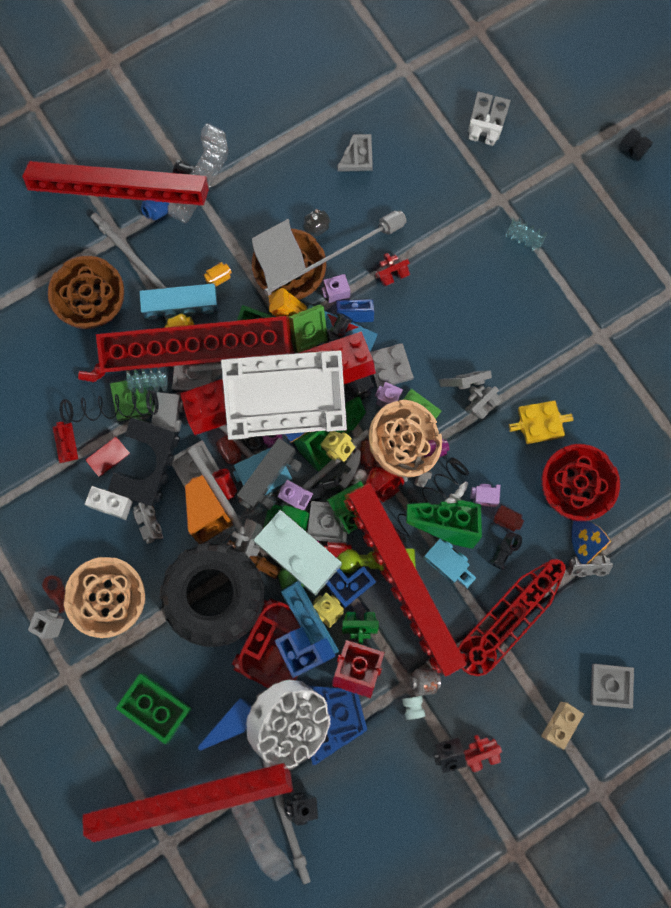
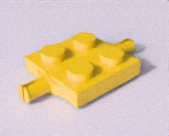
(540, 422)

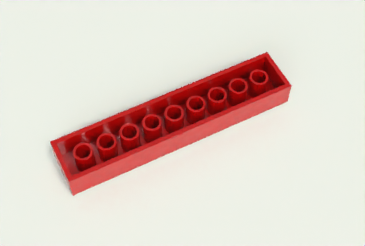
(193, 344)
(206, 403)
(405, 580)

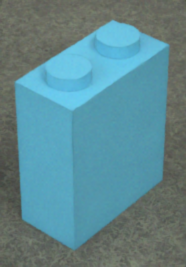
(246, 468)

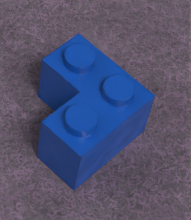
(349, 589)
(299, 652)

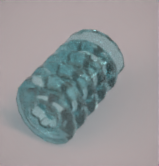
(526, 234)
(147, 381)

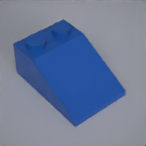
(231, 724)

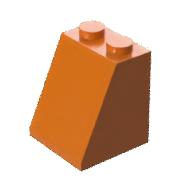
(204, 511)

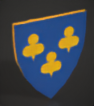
(588, 540)

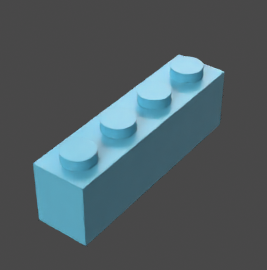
(178, 300)

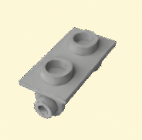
(146, 515)
(599, 566)

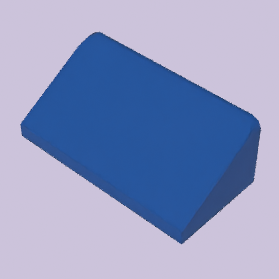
(357, 309)

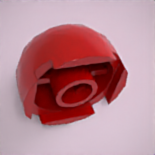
(384, 483)

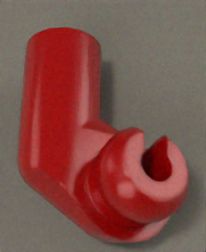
(91, 376)

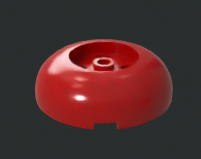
(581, 459)

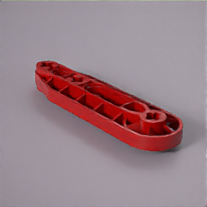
(520, 609)

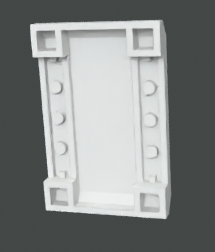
(284, 394)

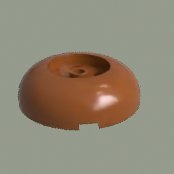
(86, 272)
(310, 280)

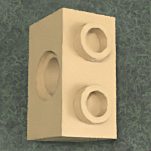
(562, 725)

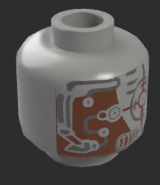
(425, 681)

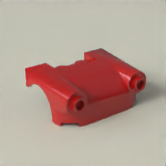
(272, 624)

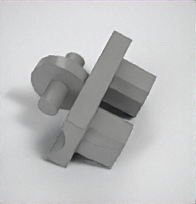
(482, 397)
(420, 480)
(246, 537)

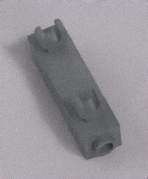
(266, 474)

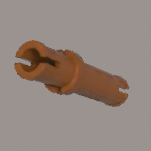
(262, 564)

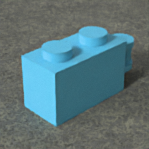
(449, 563)

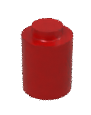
(225, 482)

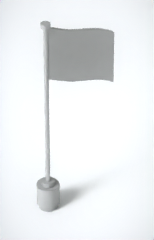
(283, 259)

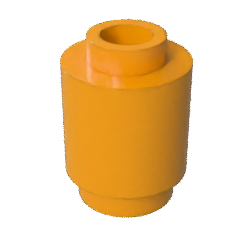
(217, 274)

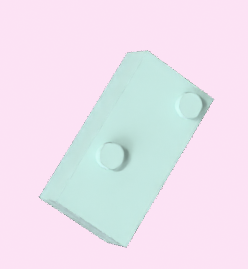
(297, 552)

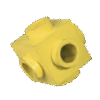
(338, 445)
(328, 608)

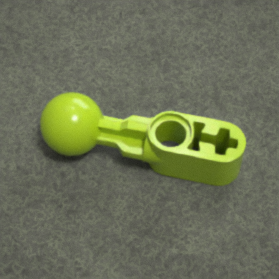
(352, 560)

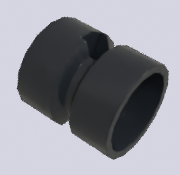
(635, 144)

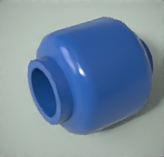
(153, 209)

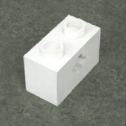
(108, 503)

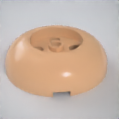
(411, 419)
(90, 579)

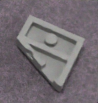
(358, 154)
(465, 380)

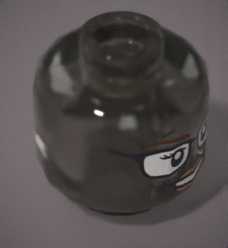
(316, 222)

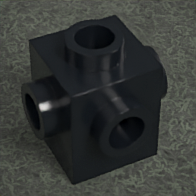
(450, 755)
(301, 808)

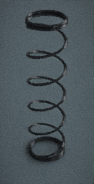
(153, 393)
(453, 461)

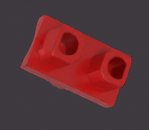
(401, 269)
(482, 750)

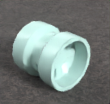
(414, 708)

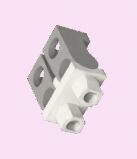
(487, 124)

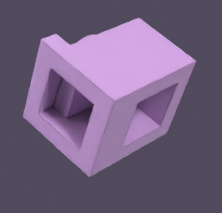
(486, 495)

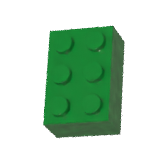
(154, 708)

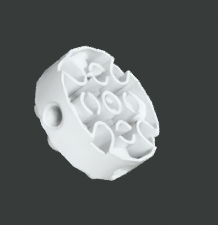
(288, 723)

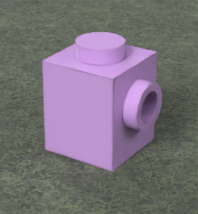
(336, 288)
(388, 394)
(295, 495)

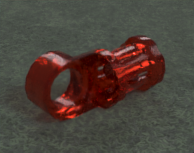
(57, 594)

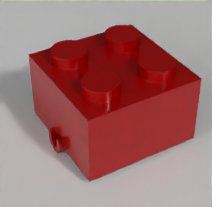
(358, 669)

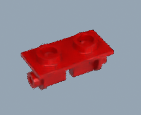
(65, 442)

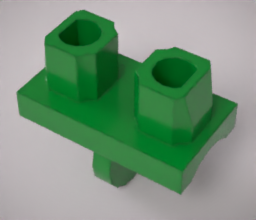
(360, 629)

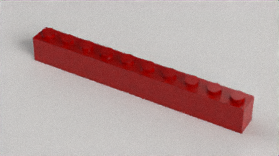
(116, 183)
(187, 802)

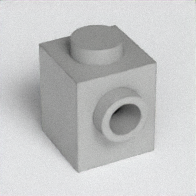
(46, 624)

